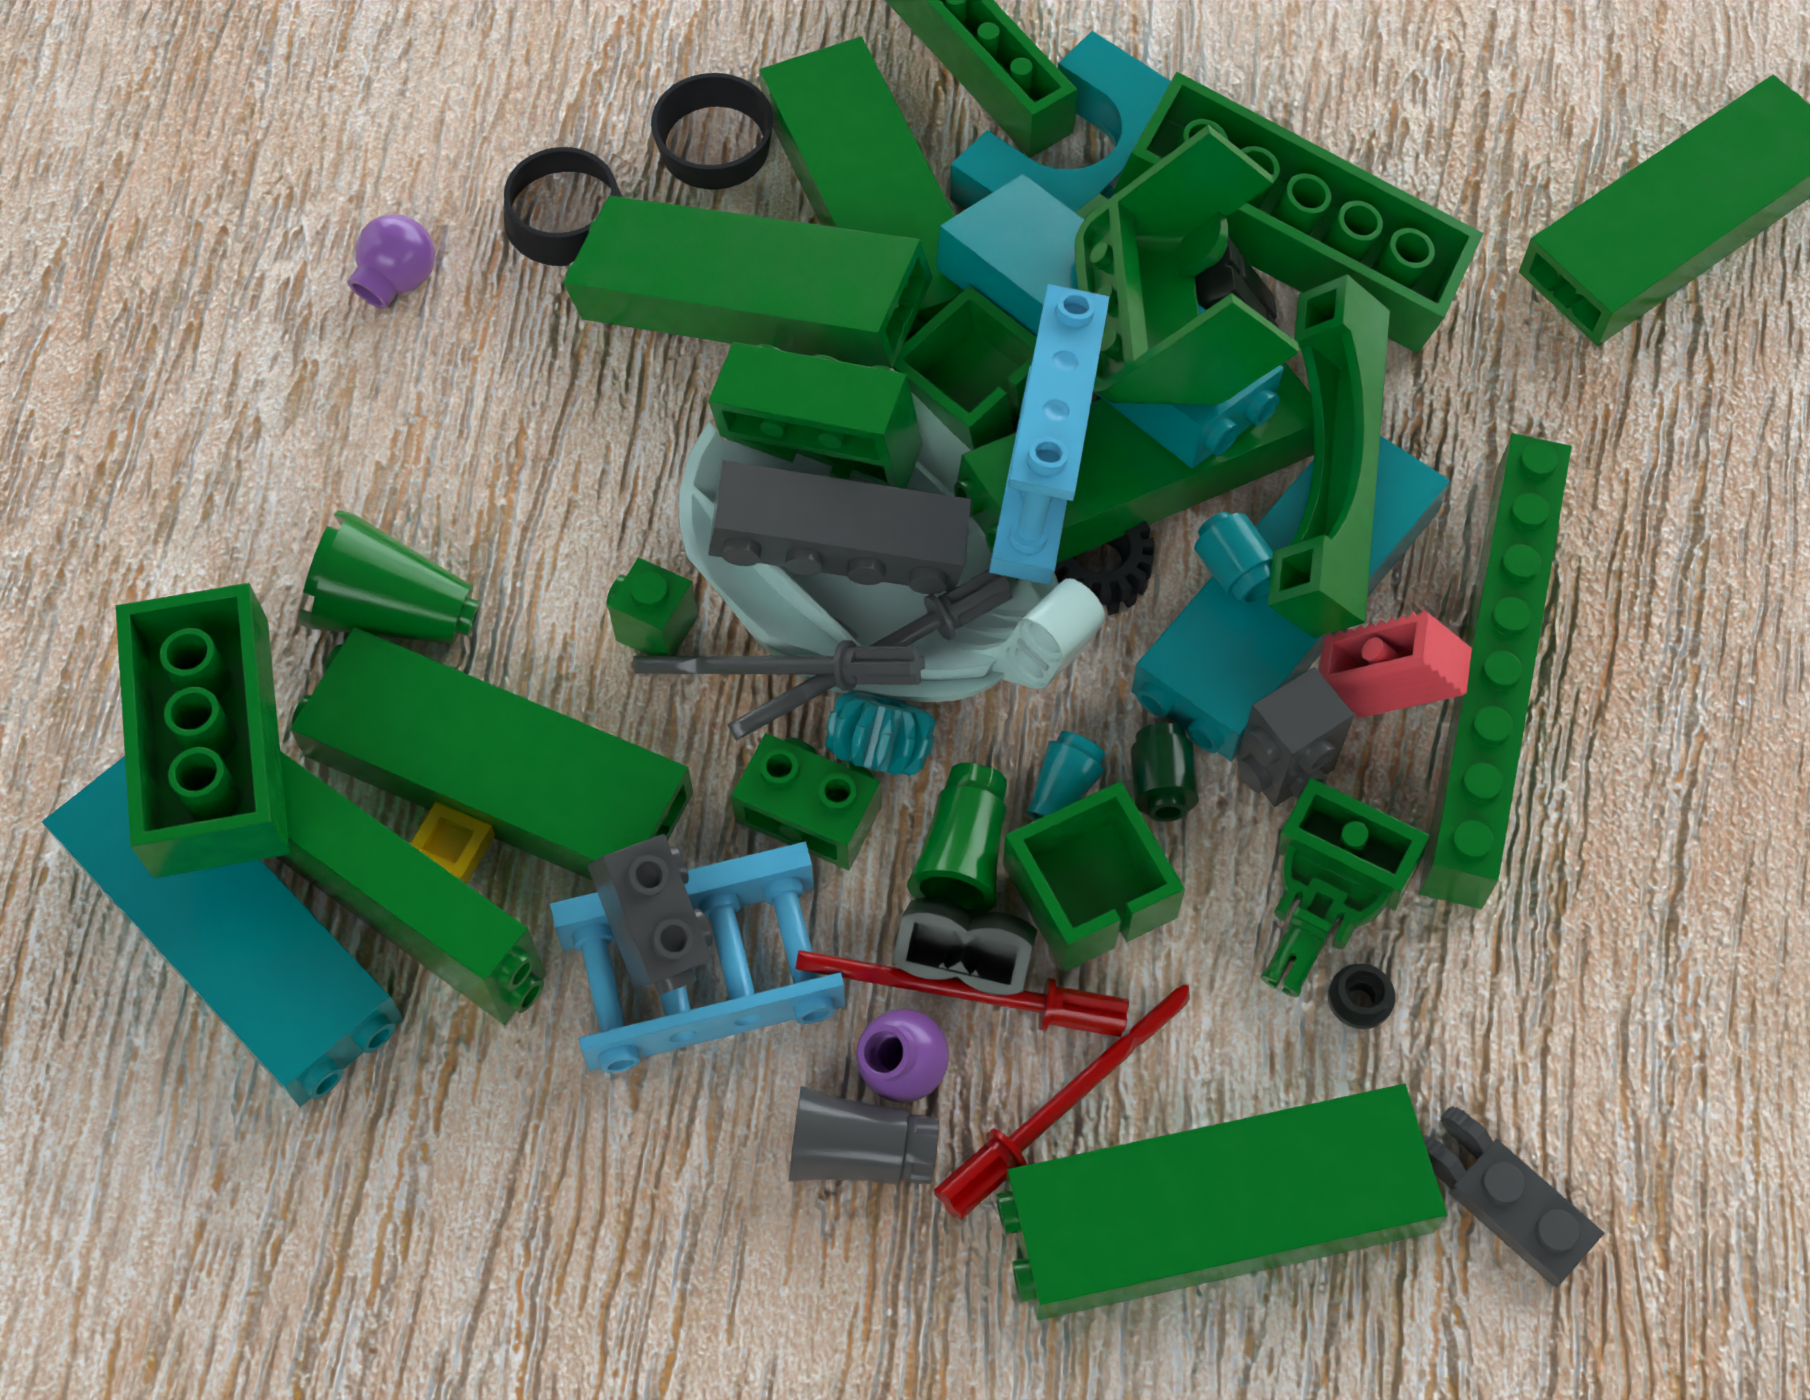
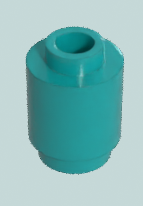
(1236, 556)

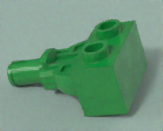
(1341, 866)

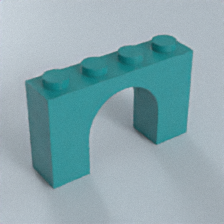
(1112, 94)

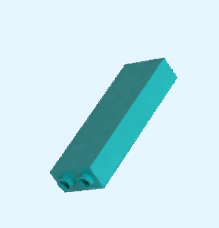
(1026, 239)
(1231, 655)
(238, 946)

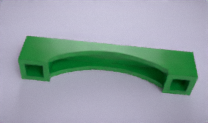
(1325, 569)

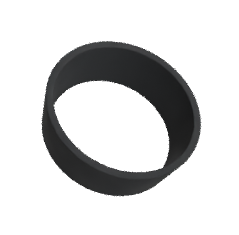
(704, 92)
(541, 246)

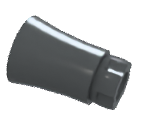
(860, 1142)

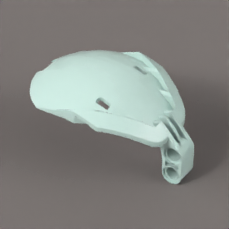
(803, 615)

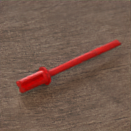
(1055, 1005)
(989, 1165)

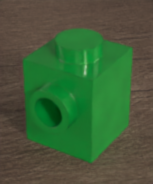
(652, 609)

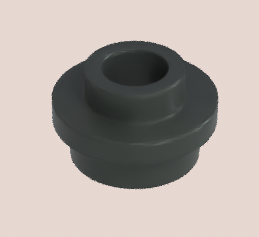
(1367, 979)

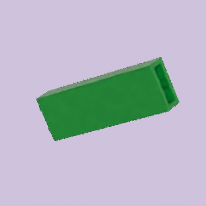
(858, 154)
(1676, 212)
(750, 280)
(1134, 478)
(487, 753)
(408, 898)
(1219, 1202)

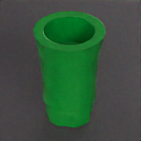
(963, 840)

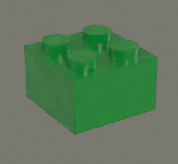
(970, 368)
(1092, 876)

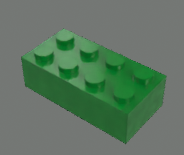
(200, 731)

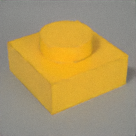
(453, 840)

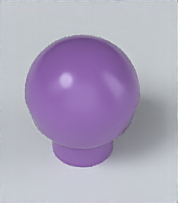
(391, 258)
(902, 1055)

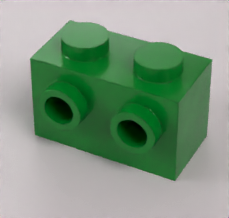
(807, 798)

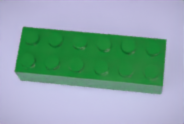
(1321, 214)

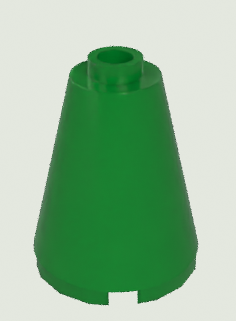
(383, 587)

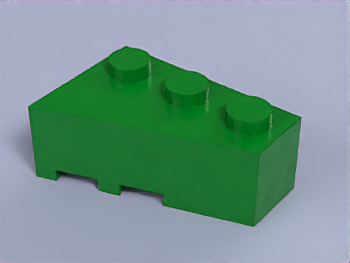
(821, 409)

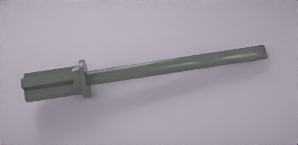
(944, 614)
(849, 665)

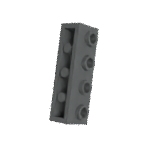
(839, 528)

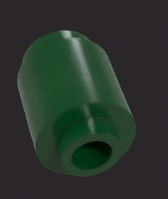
(1164, 772)

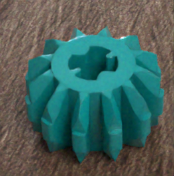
(880, 733)

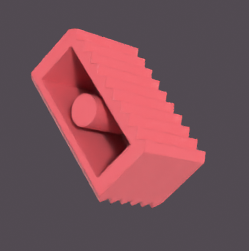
(1395, 664)

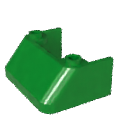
(1146, 255)

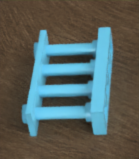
(1049, 434)
(719, 892)

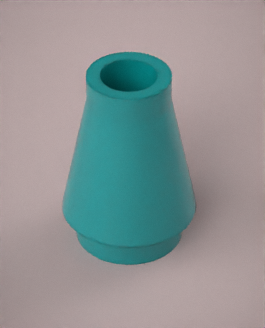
(1066, 773)

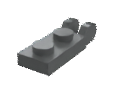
(1512, 1199)

